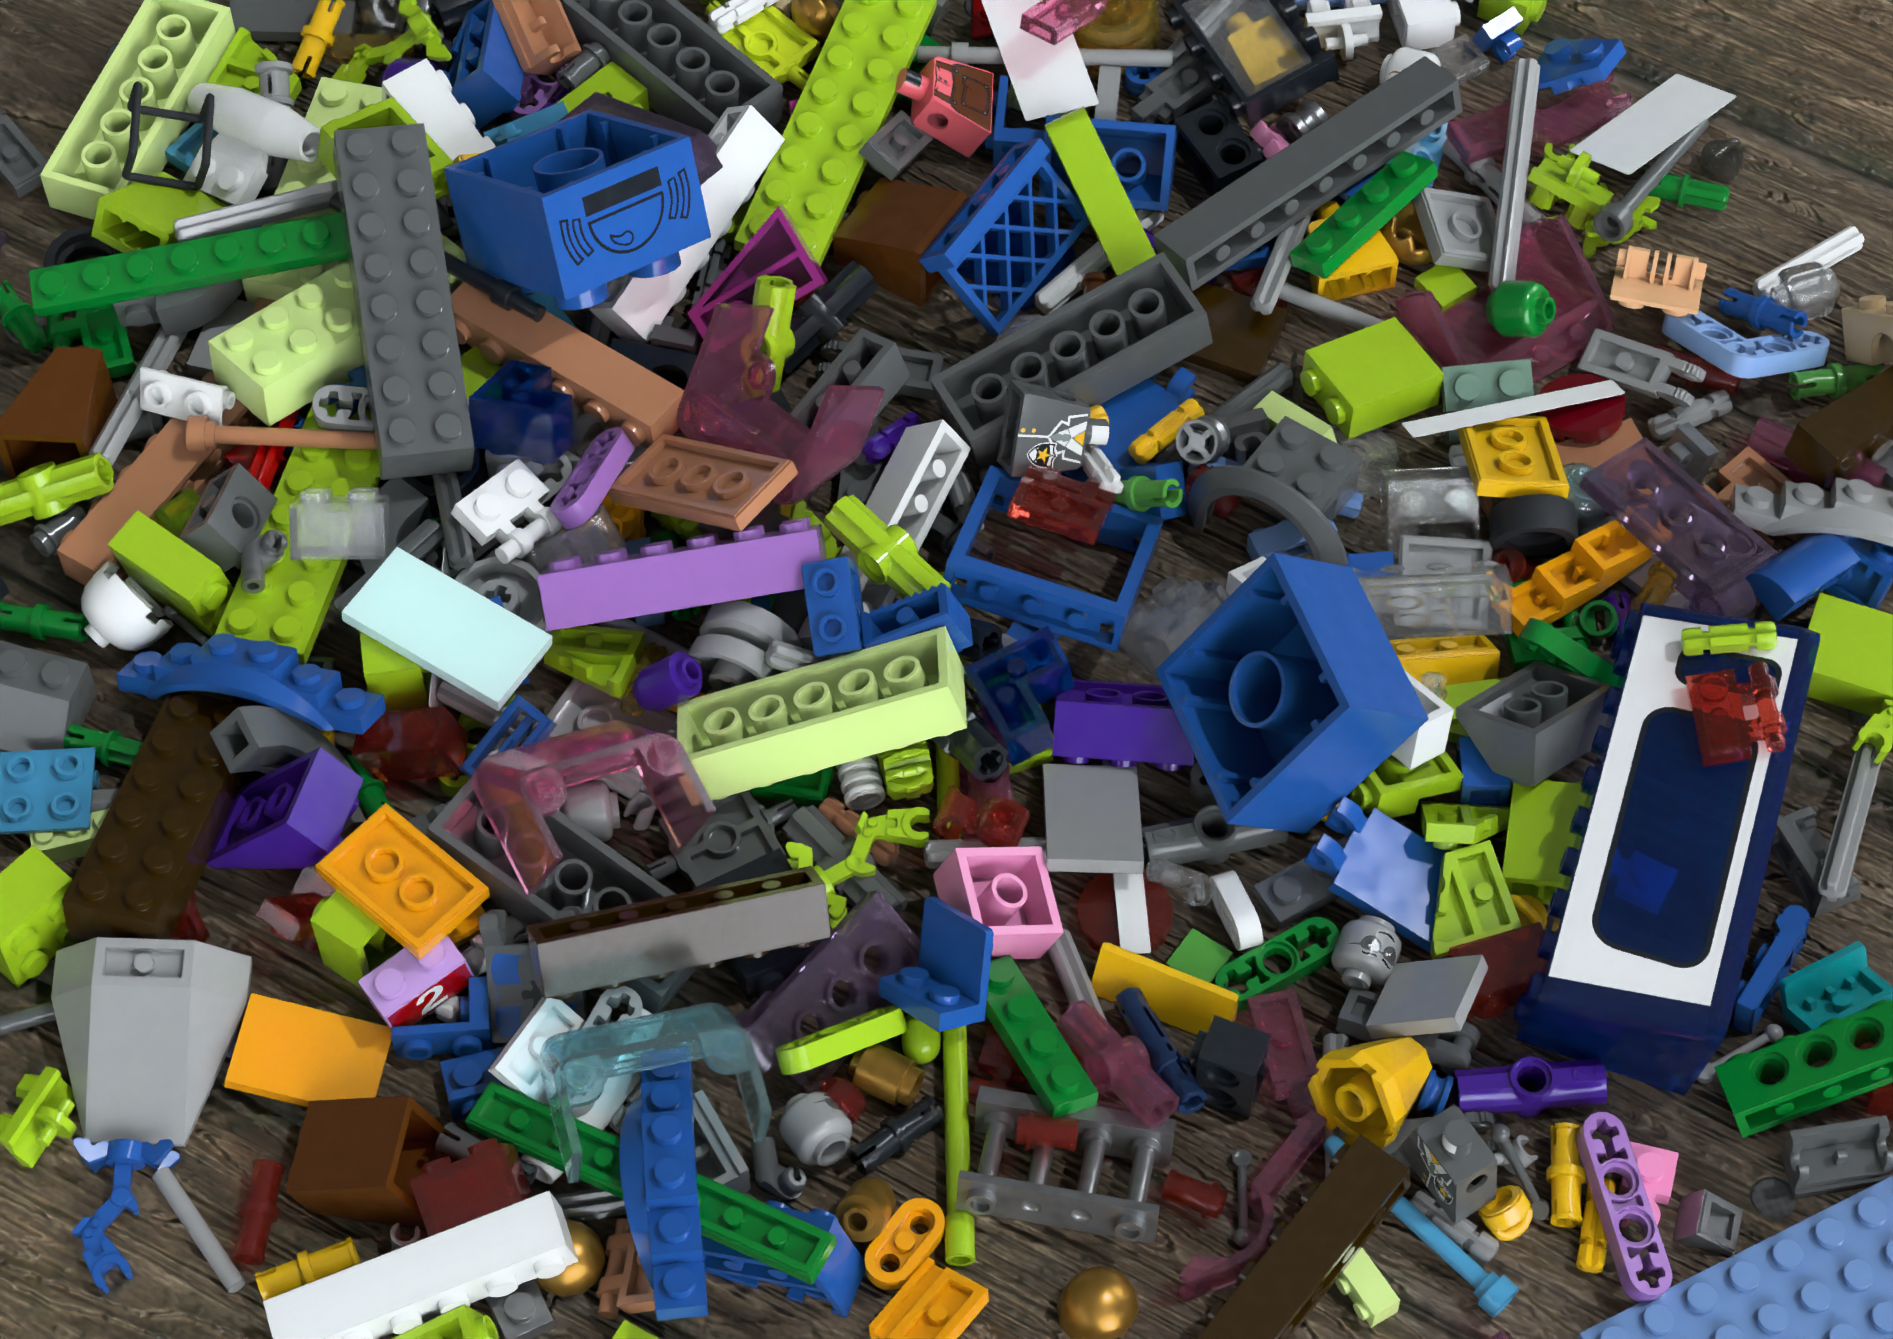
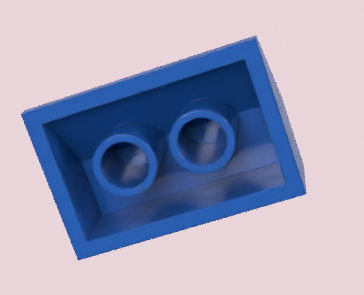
(1140, 155)

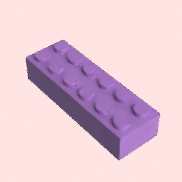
(679, 577)

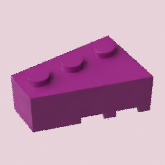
(772, 251)

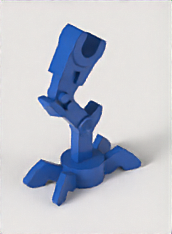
(124, 1157)

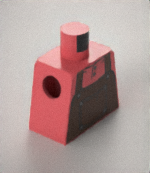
(950, 102)

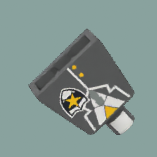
(1046, 429)
(1448, 1158)

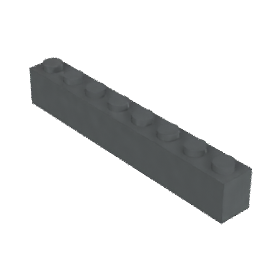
(1310, 172)

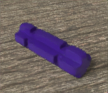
(886, 440)

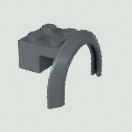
(1296, 475)

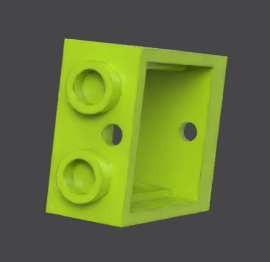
(383, 114)

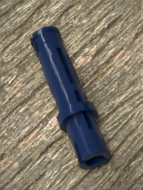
(1165, 1058)

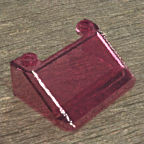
(1545, 255)

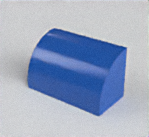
(1801, 573)

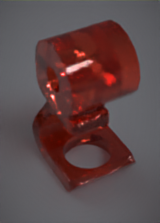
(996, 824)

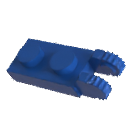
(1770, 966)

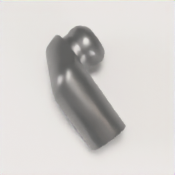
(258, 557)

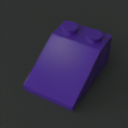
(288, 815)

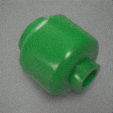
(1520, 308)

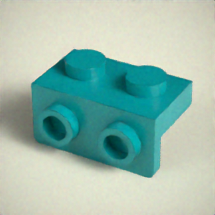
(1832, 989)

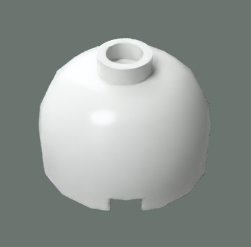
(121, 611)

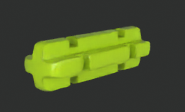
(1729, 638)

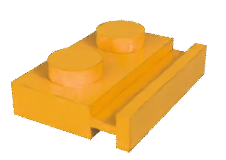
(930, 1306)

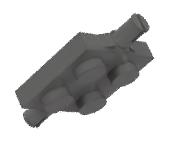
(730, 838)

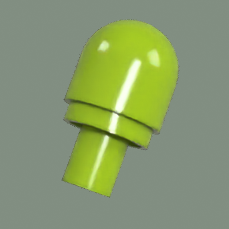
(920, 1041)

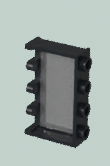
(1253, 51)

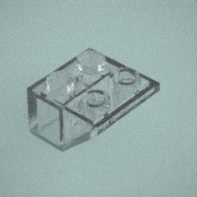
(1428, 504)
(339, 525)
(1169, 619)

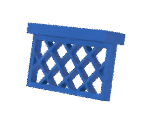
(991, 205)

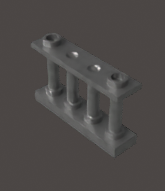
(1099, 1134)

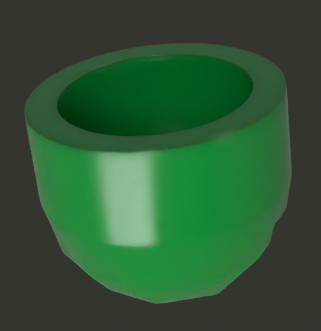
(1589, 619)

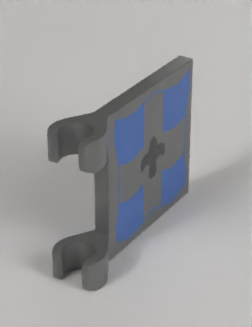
(511, 979)

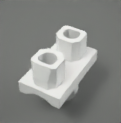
(1345, 27)

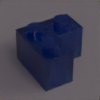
(522, 414)
(1013, 685)

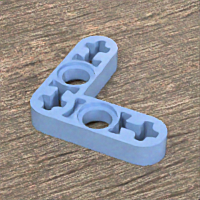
(1744, 356)

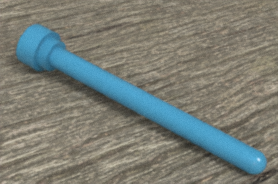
(1490, 1289)

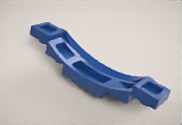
(256, 673)
(663, 1191)

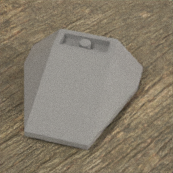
(146, 1031)

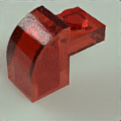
(292, 913)

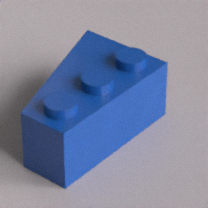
(485, 66)
(835, 1283)

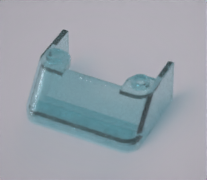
(581, 1060)

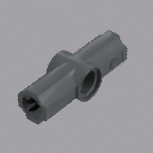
(1186, 838)
(830, 848)

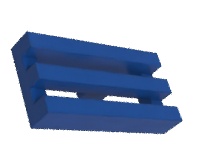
(502, 725)

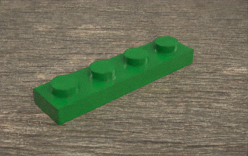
(1363, 214)
(1036, 1042)

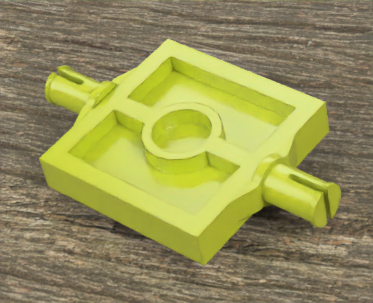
(774, 44)

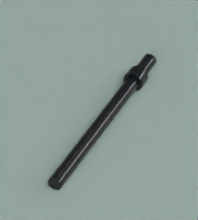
(501, 292)

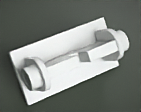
(182, 396)

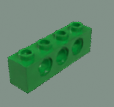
(1808, 1087)

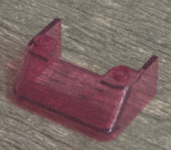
(732, 406)
(531, 783)

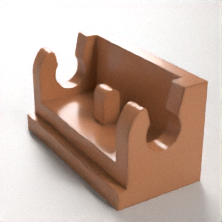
(538, 34)

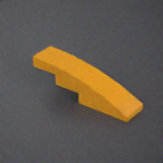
(1578, 575)

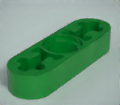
(1564, 652)
(1266, 982)

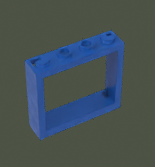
(1042, 601)

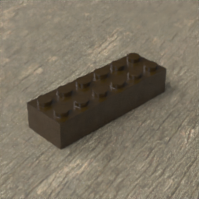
(157, 828)

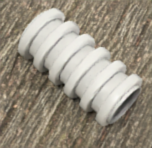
(861, 783)

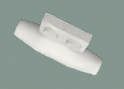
(248, 134)
(520, 1071)

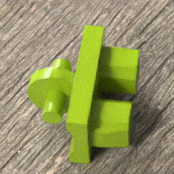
(1571, 182)
(40, 1117)

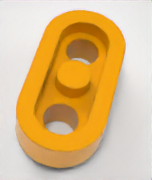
(902, 1245)

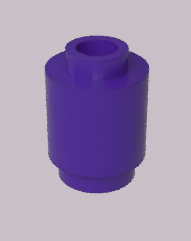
(667, 682)

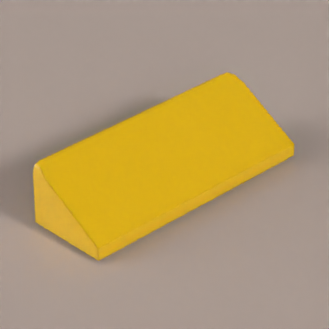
(1457, 657)
(1171, 994)

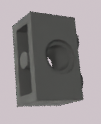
(228, 516)

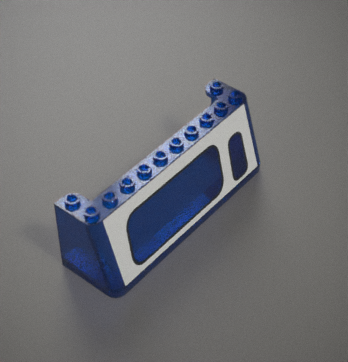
(1662, 861)

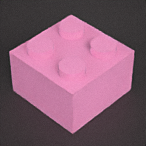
(1005, 892)

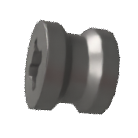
(1306, 118)
(1193, 443)

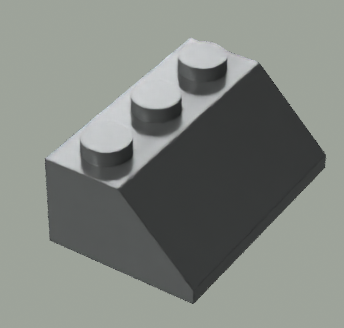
(41, 698)
(1534, 721)

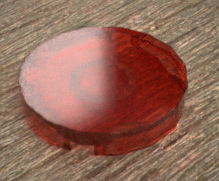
(1099, 914)

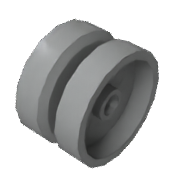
(514, 583)
(735, 644)

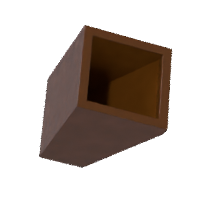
(893, 231)
(57, 411)
(360, 1157)

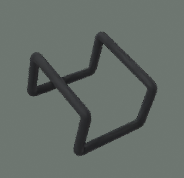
(206, 116)

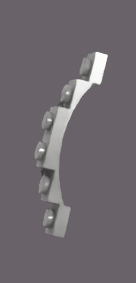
(1848, 509)

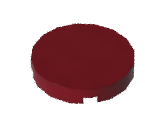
(1586, 420)

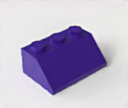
(1120, 725)

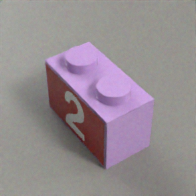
(411, 988)

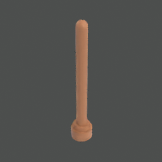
(207, 434)

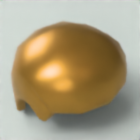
(814, 17)
(1407, 237)
(582, 1274)
(1097, 1304)

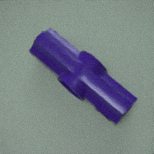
(1559, 1085)

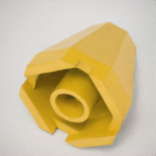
(1370, 1087)

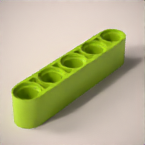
(1099, 191)

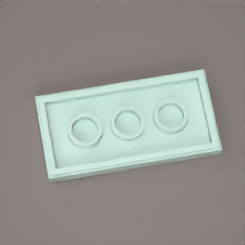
(447, 628)

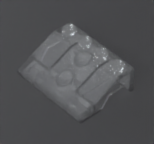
(1440, 599)

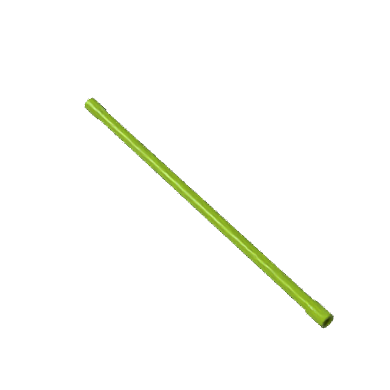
(958, 1223)

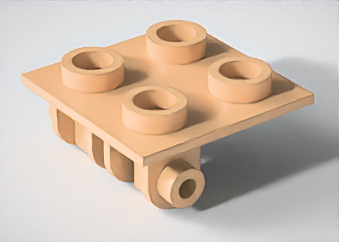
(1674, 294)

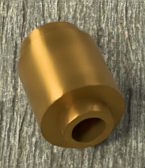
(886, 1075)
(866, 1209)

